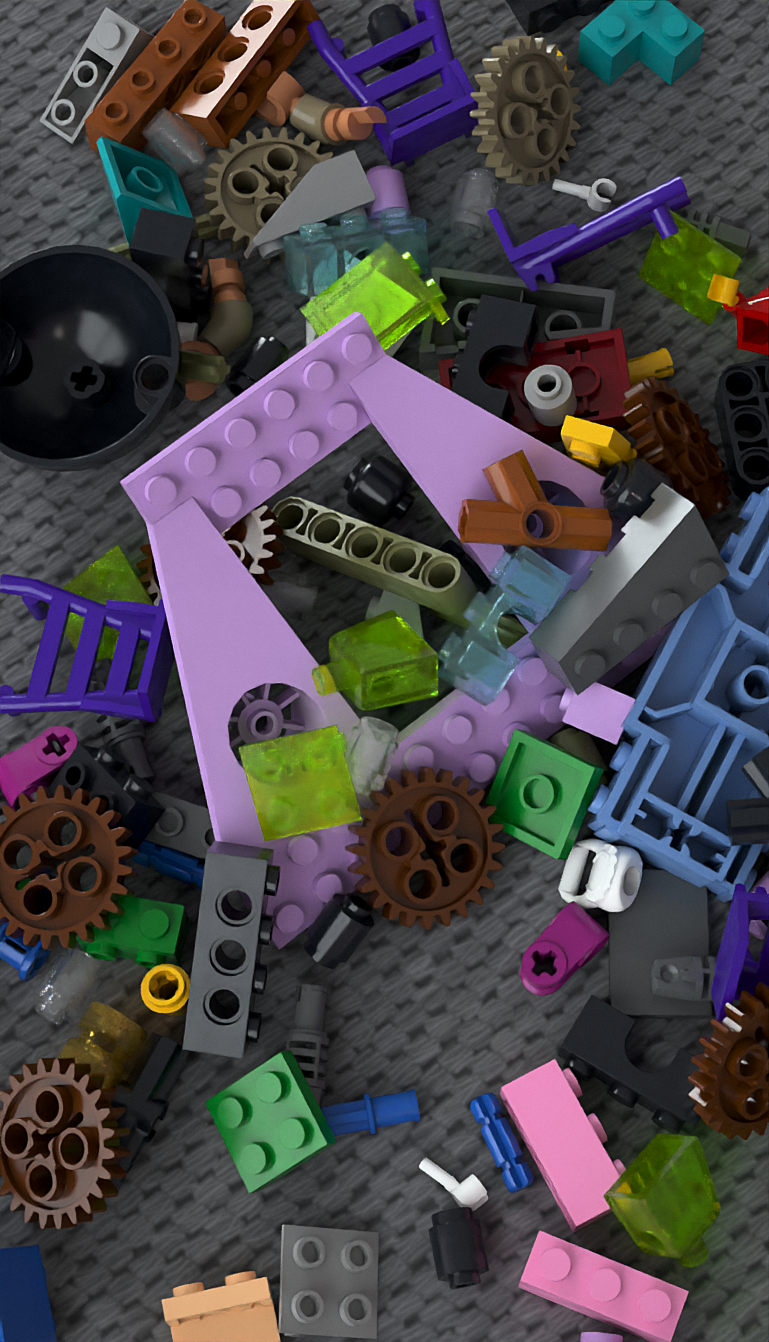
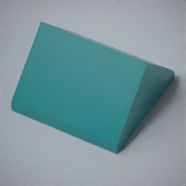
(140, 182)

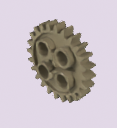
(525, 110)
(245, 214)

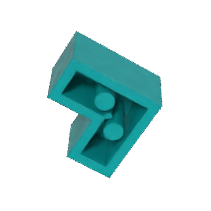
(640, 31)

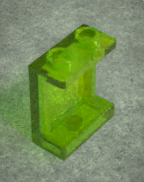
(382, 289)

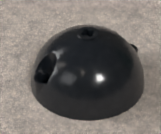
(74, 322)

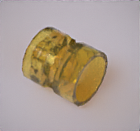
(114, 1028)

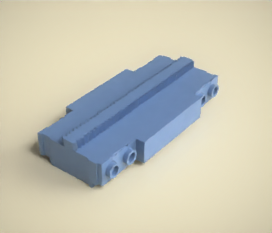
(697, 725)

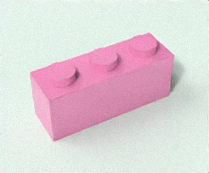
(563, 1141)
(603, 1289)

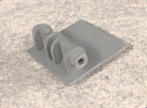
(328, 1282)

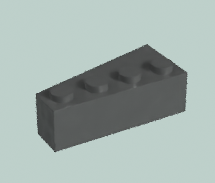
(631, 593)

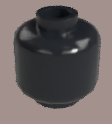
(629, 488)
(379, 490)

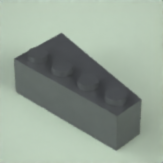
(562, 308)

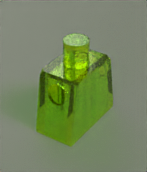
(379, 664)
(667, 1199)

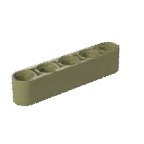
(374, 555)

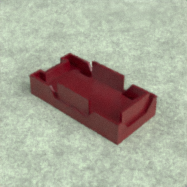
(597, 375)

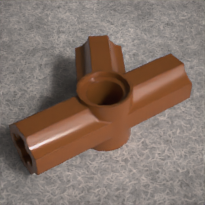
(518, 496)

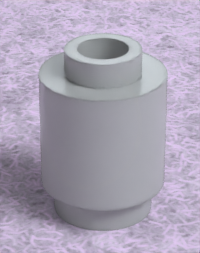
(550, 395)

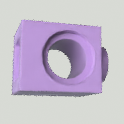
(597, 711)

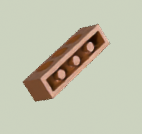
(245, 68)
(157, 75)

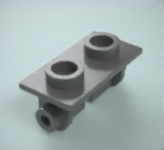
(182, 826)

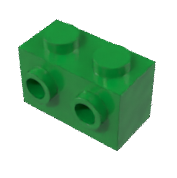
(147, 932)

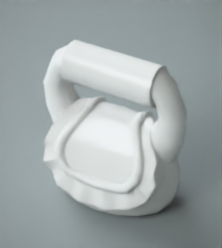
(612, 880)

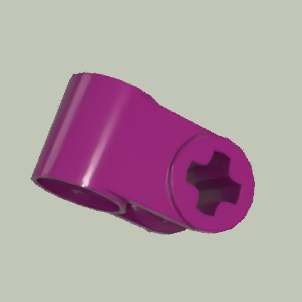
(35, 763)
(567, 944)

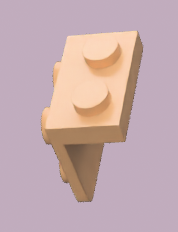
(223, 1314)

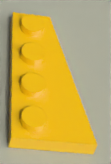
(595, 445)

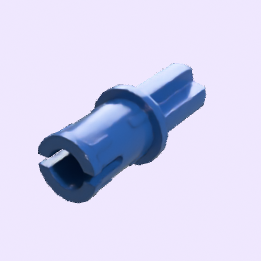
(372, 1112)

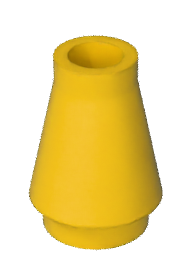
(161, 982)

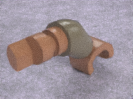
(315, 117)
(228, 324)

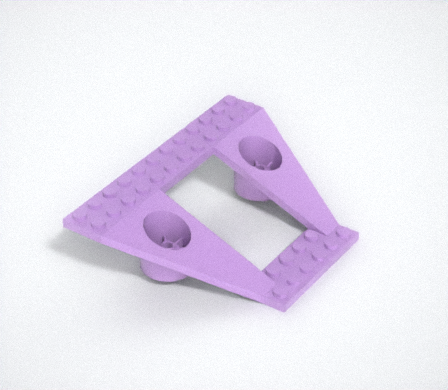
(236, 639)

